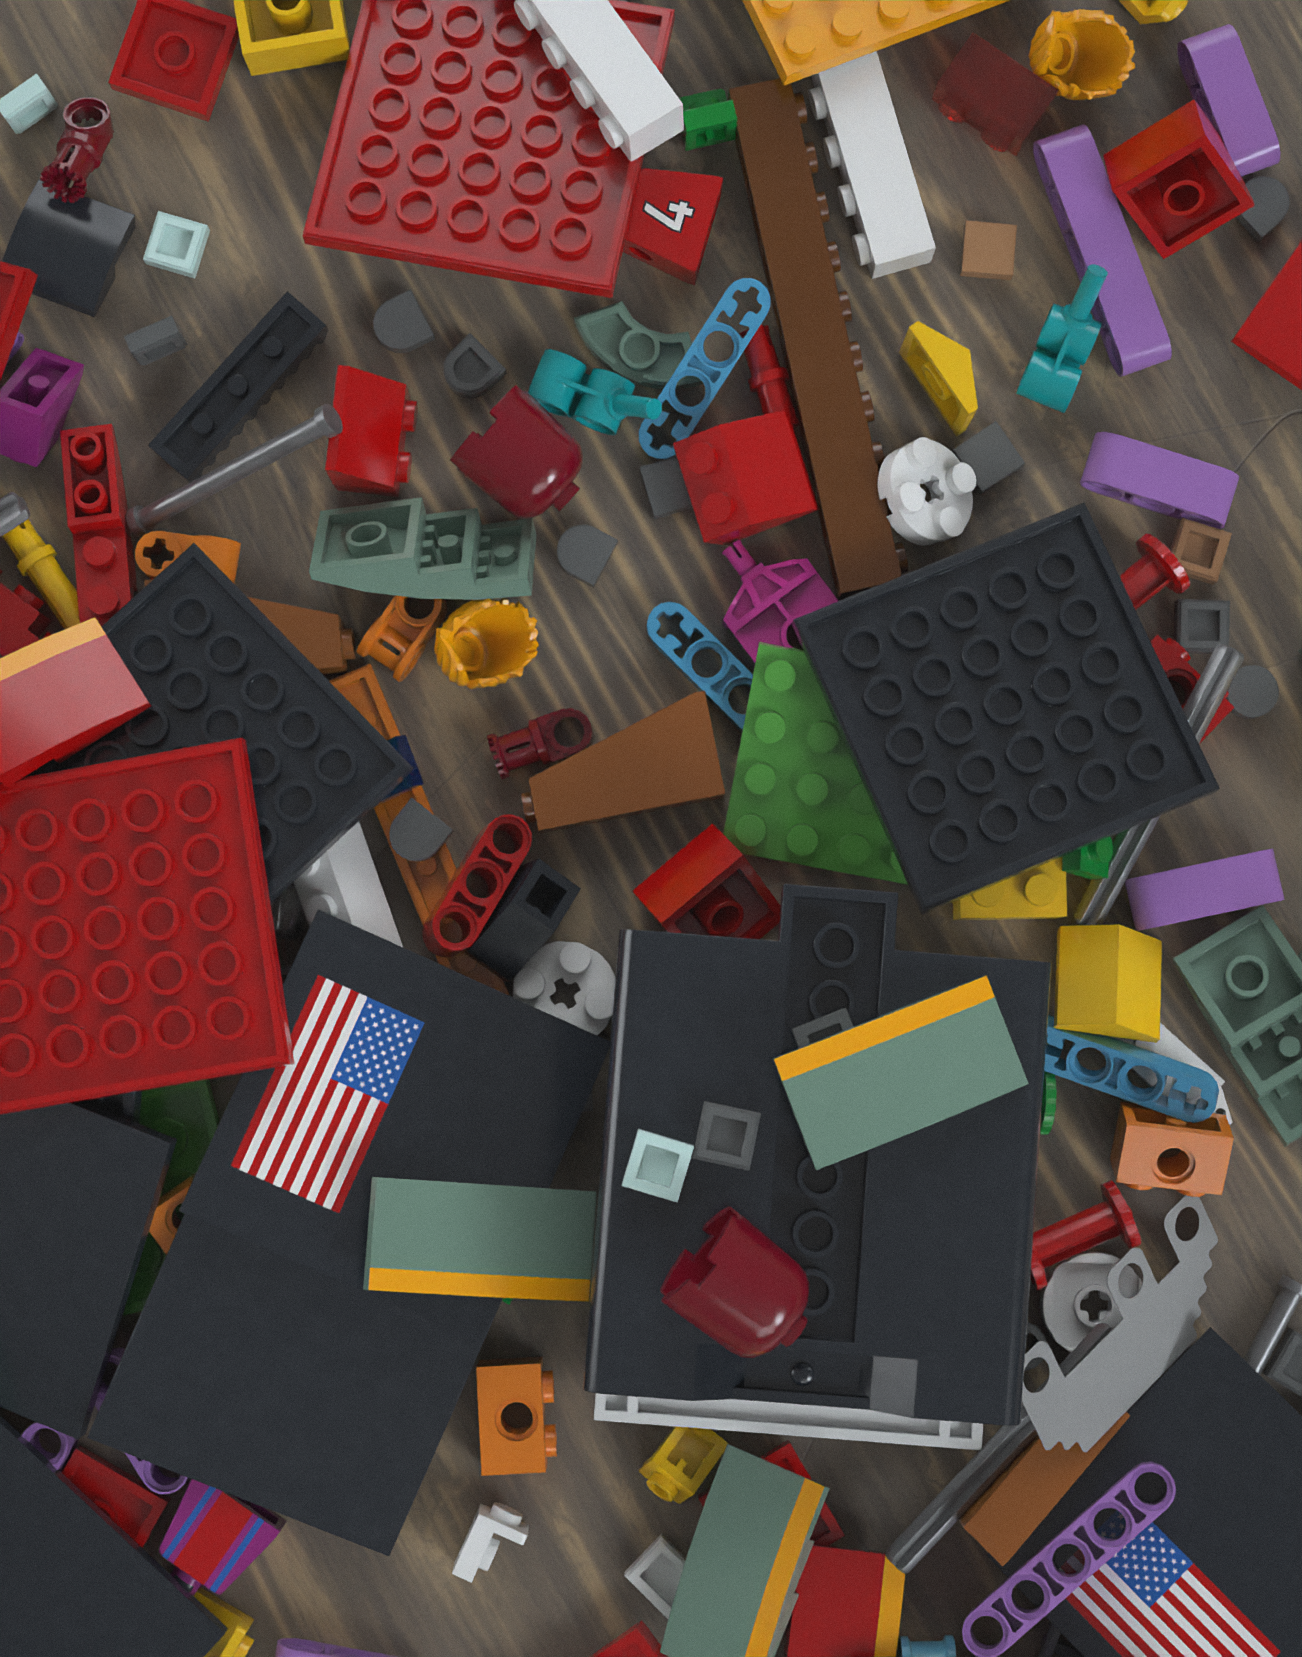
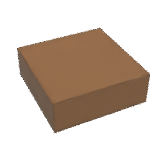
(988, 250)
(1200, 549)

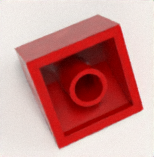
(1177, 180)
(375, 421)
(745, 477)
(710, 891)

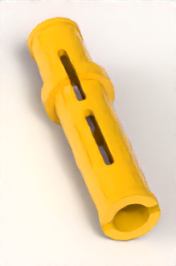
(39, 563)

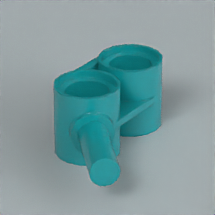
(1064, 346)
(592, 399)

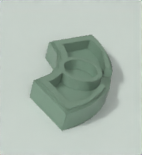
(632, 349)

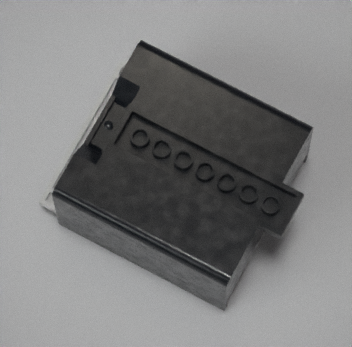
(904, 1247)

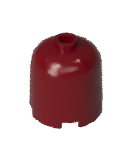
(523, 458)
(739, 1288)

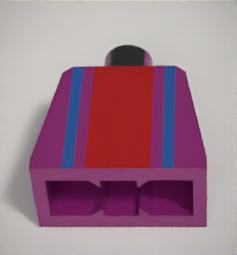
(216, 1537)

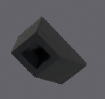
(523, 919)

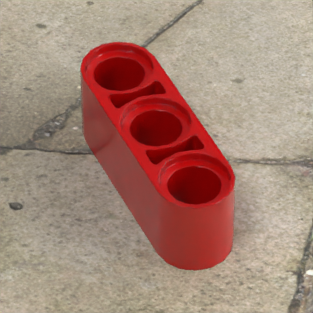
(494, 868)

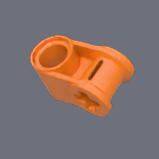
(220, 550)
(402, 633)

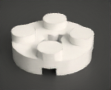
(949, 485)
(574, 964)
(1070, 1283)

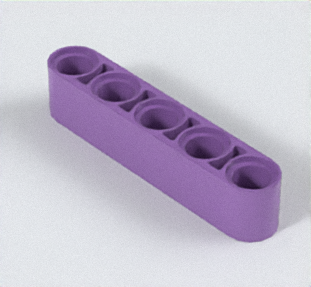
(1099, 236)
(1055, 1583)

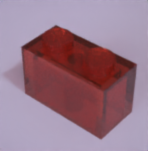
(993, 95)

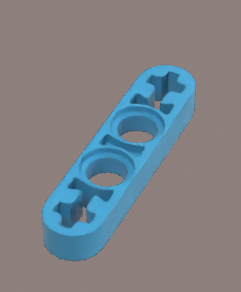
(708, 371)
(716, 688)
(1114, 1078)

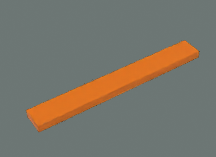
(426, 878)

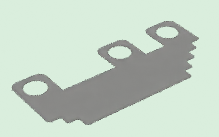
(1135, 1352)

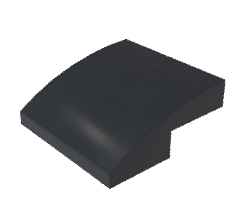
(69, 247)

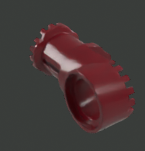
(88, 146)
(541, 739)

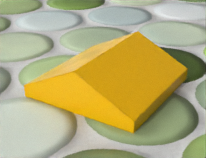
(943, 372)
(1108, 982)

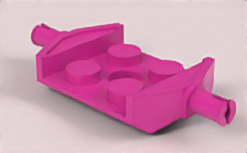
(771, 598)

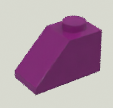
(36, 405)

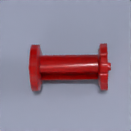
(1153, 572)
(1083, 1232)

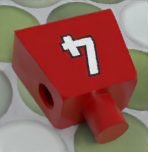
(673, 220)

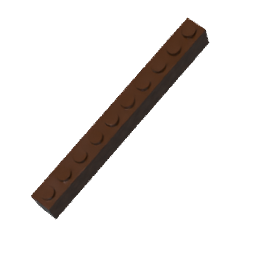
(814, 336)

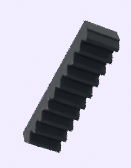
(239, 387)

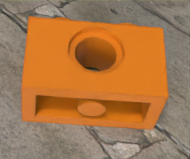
(1146, 1133)
(508, 1448)

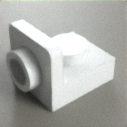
(479, 1546)

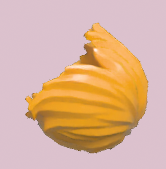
(1082, 53)
(486, 643)

